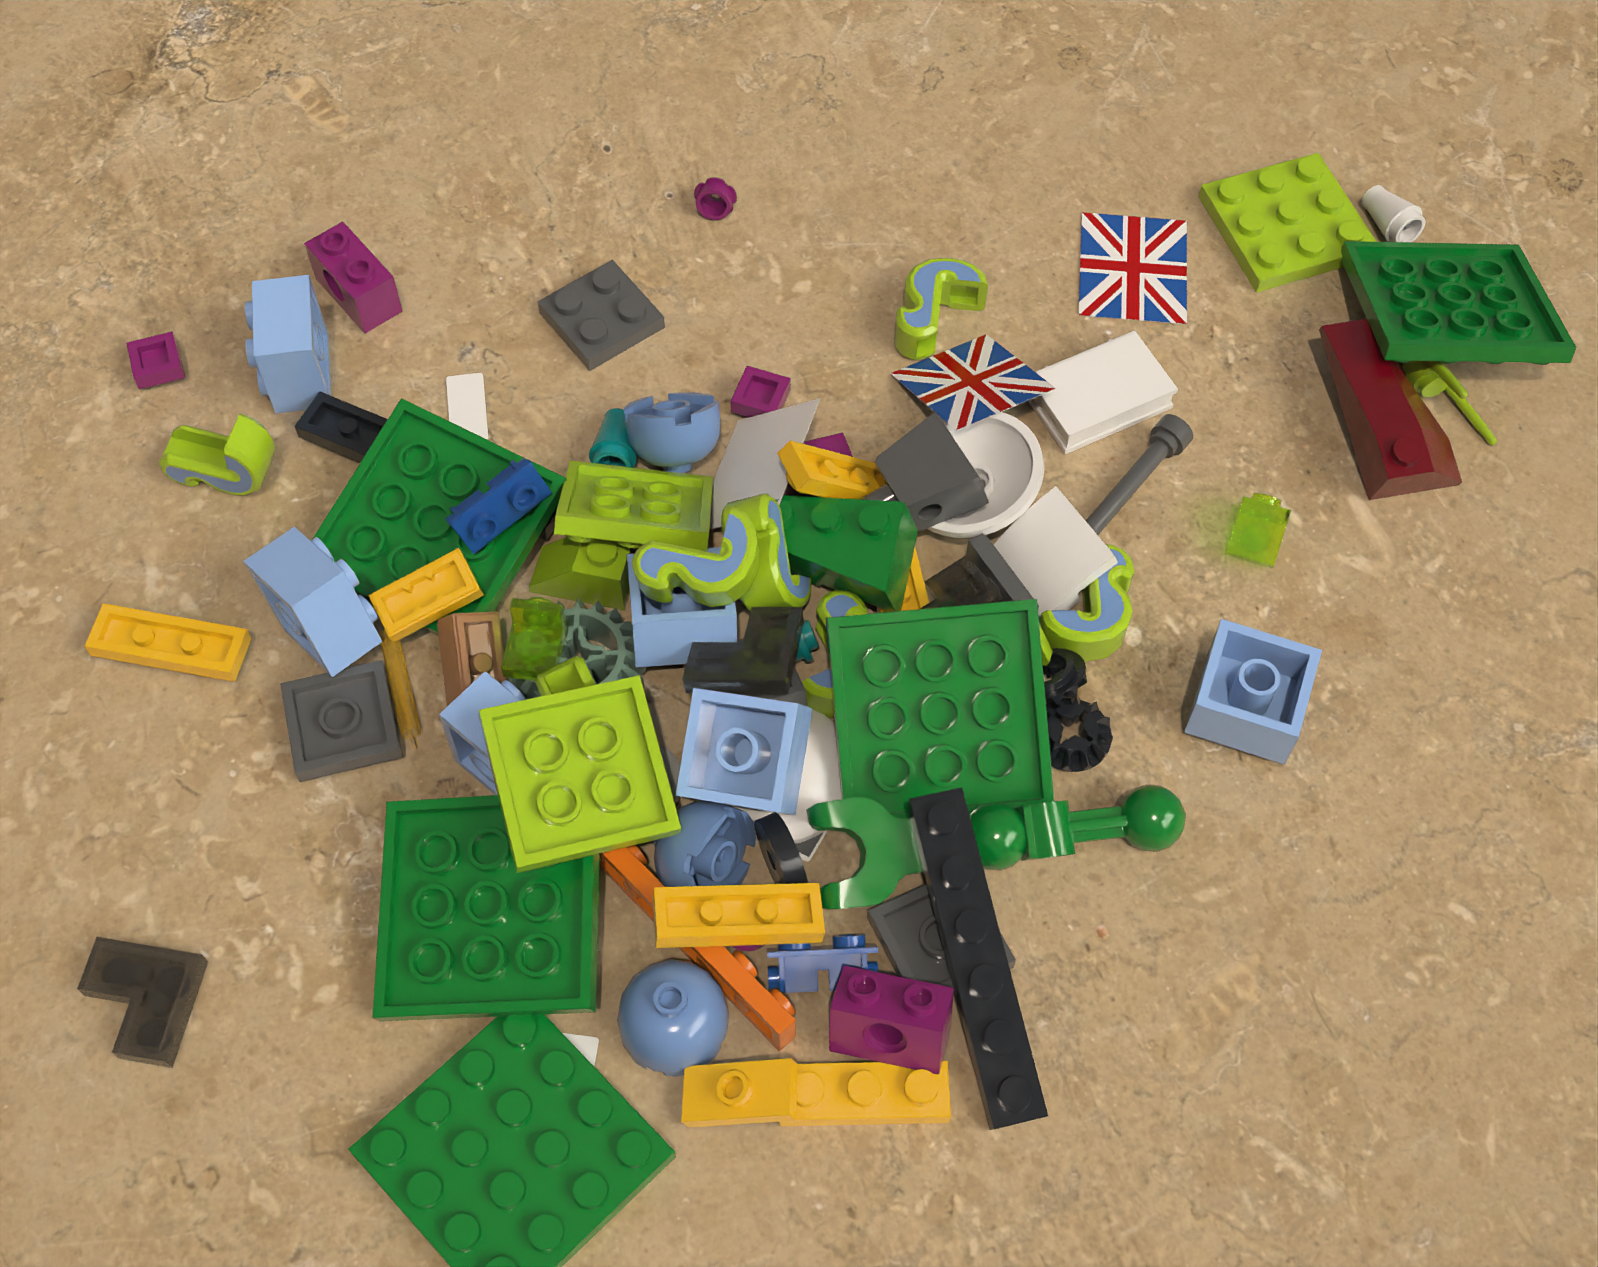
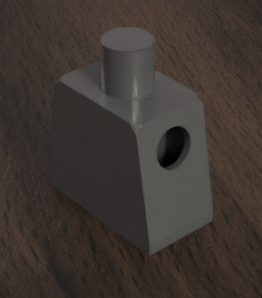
(929, 475)

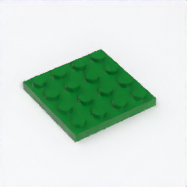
(1455, 303)
(403, 491)
(941, 704)
(470, 931)
(513, 1150)

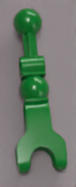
(1148, 818)

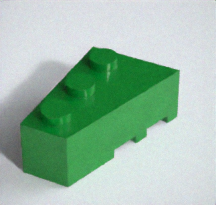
(851, 545)

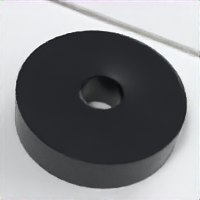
(779, 850)

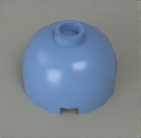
(673, 430)
(707, 847)
(672, 1017)

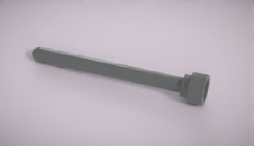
(1167, 439)

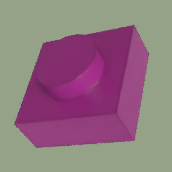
(155, 360)
(759, 392)

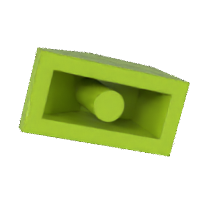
(584, 571)

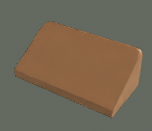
(469, 648)

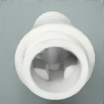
(1393, 215)

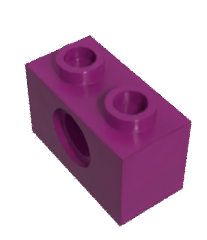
(353, 277)
(890, 1019)

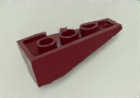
(1389, 424)

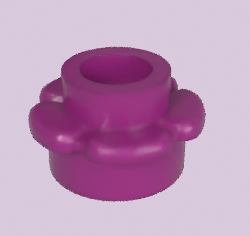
(712, 207)

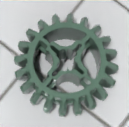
(598, 627)

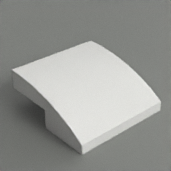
(1054, 552)

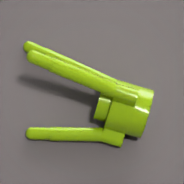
(1433, 378)

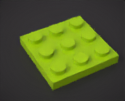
(1284, 220)
(634, 506)
(578, 773)

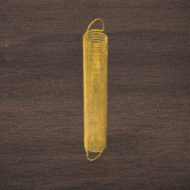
(405, 708)

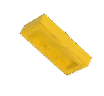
(426, 595)
(739, 1093)

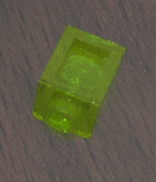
(1258, 529)
(534, 638)

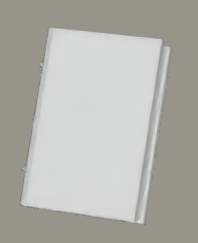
(1103, 392)

